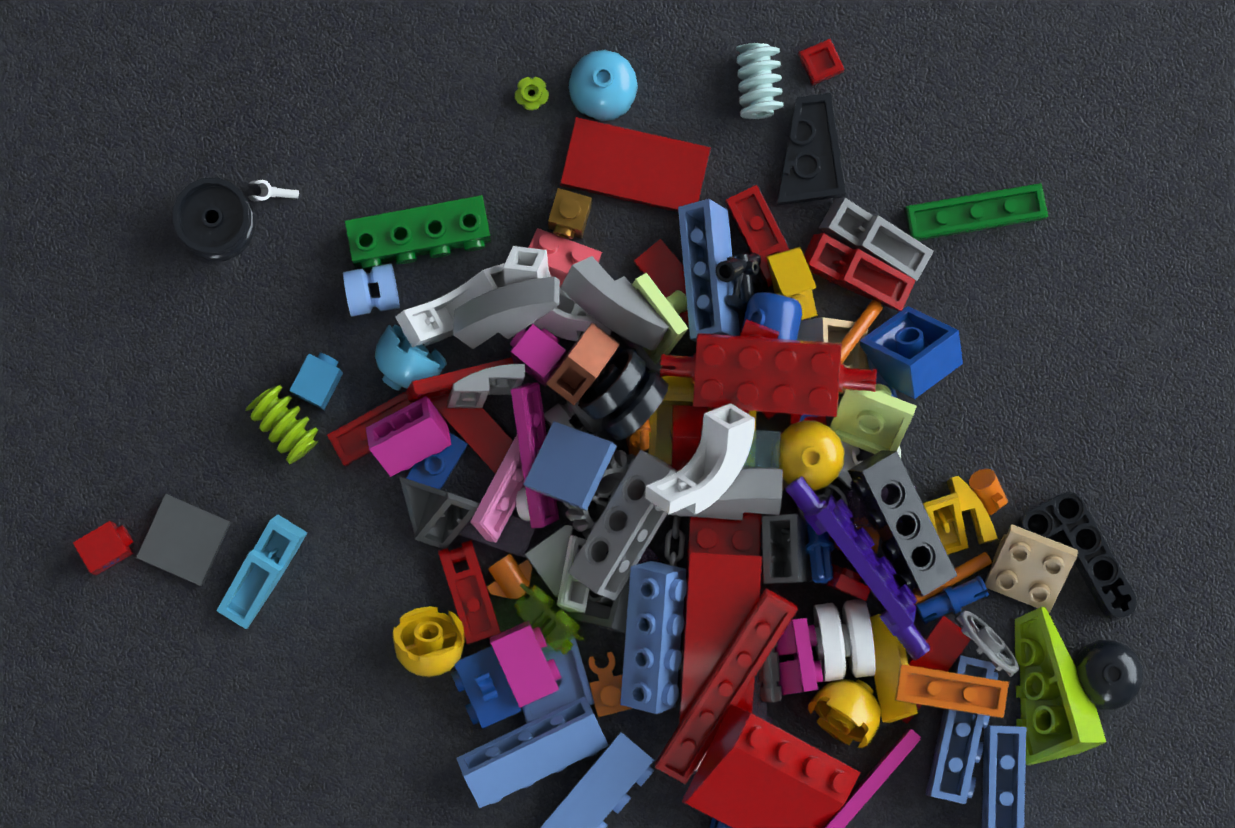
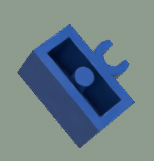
(486, 688)

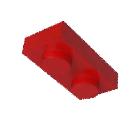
(848, 583)

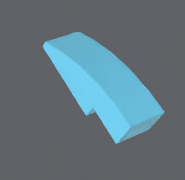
(261, 571)

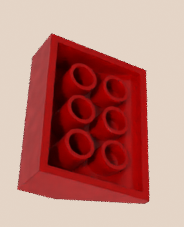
(767, 777)

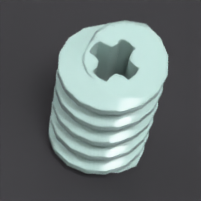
(758, 80)

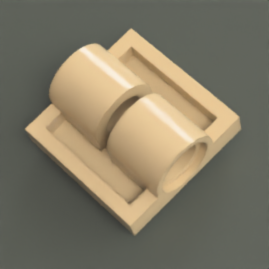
(1030, 567)

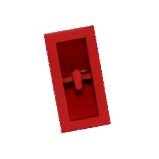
(686, 433)

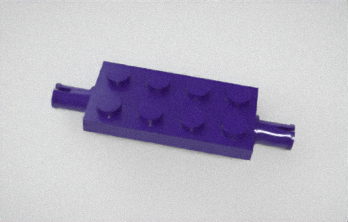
(876, 572)

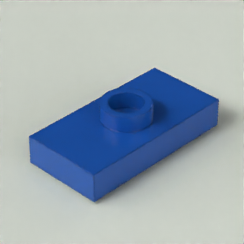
(437, 468)

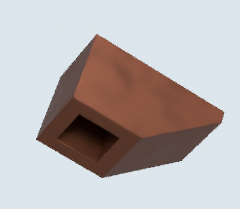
(582, 364)

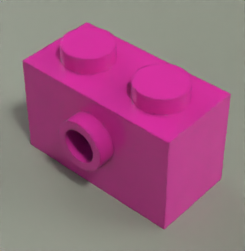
(538, 352)
(408, 436)
(525, 663)

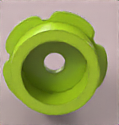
(535, 101)

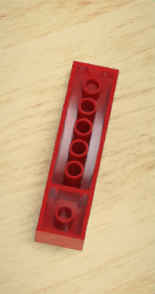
(720, 595)

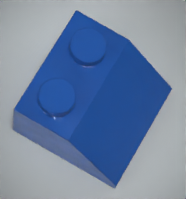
(913, 351)

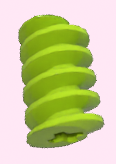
(283, 424)

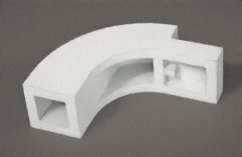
(435, 319)
(564, 320)
(713, 468)

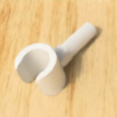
(268, 191)

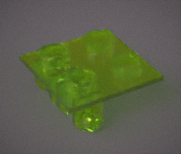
(534, 606)

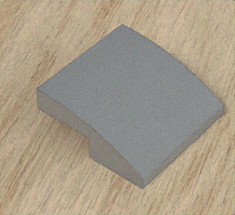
(474, 388)

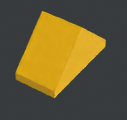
(948, 522)

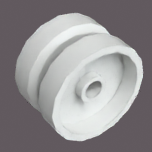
(849, 640)

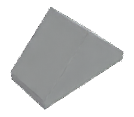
(550, 556)

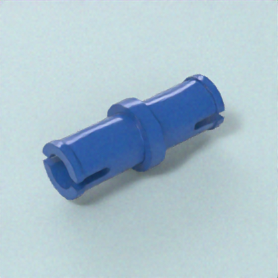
(951, 600)

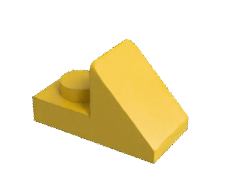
(793, 279)

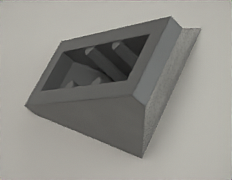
(436, 513)

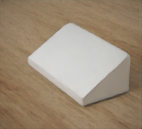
(572, 593)

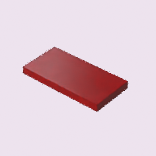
(634, 165)

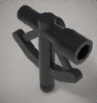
(742, 270)

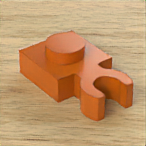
(608, 689)

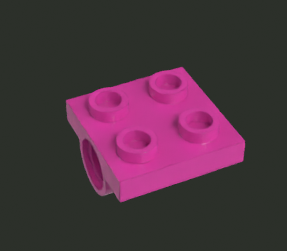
(802, 672)

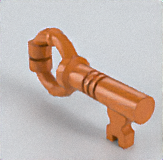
(639, 439)

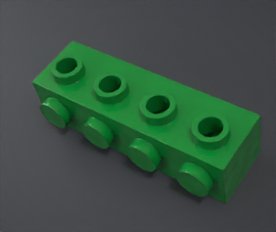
(418, 232)

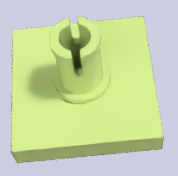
(668, 309)
(872, 419)

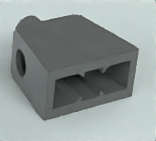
(785, 550)

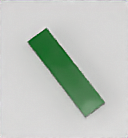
(976, 212)

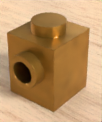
(569, 214)

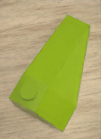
(1052, 701)

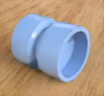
(359, 292)

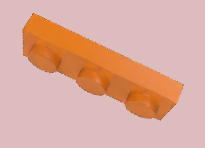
(951, 691)

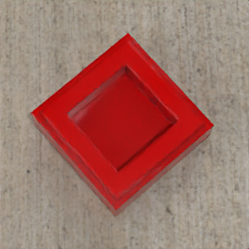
(821, 62)

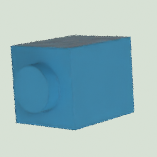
(317, 380)

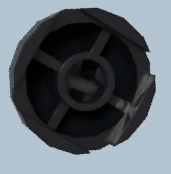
(1109, 673)

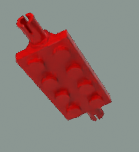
(768, 374)

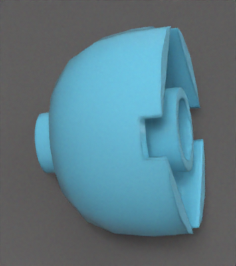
(603, 85)
(403, 362)

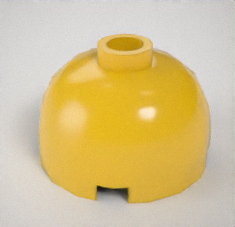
(811, 452)
(428, 641)
(847, 711)

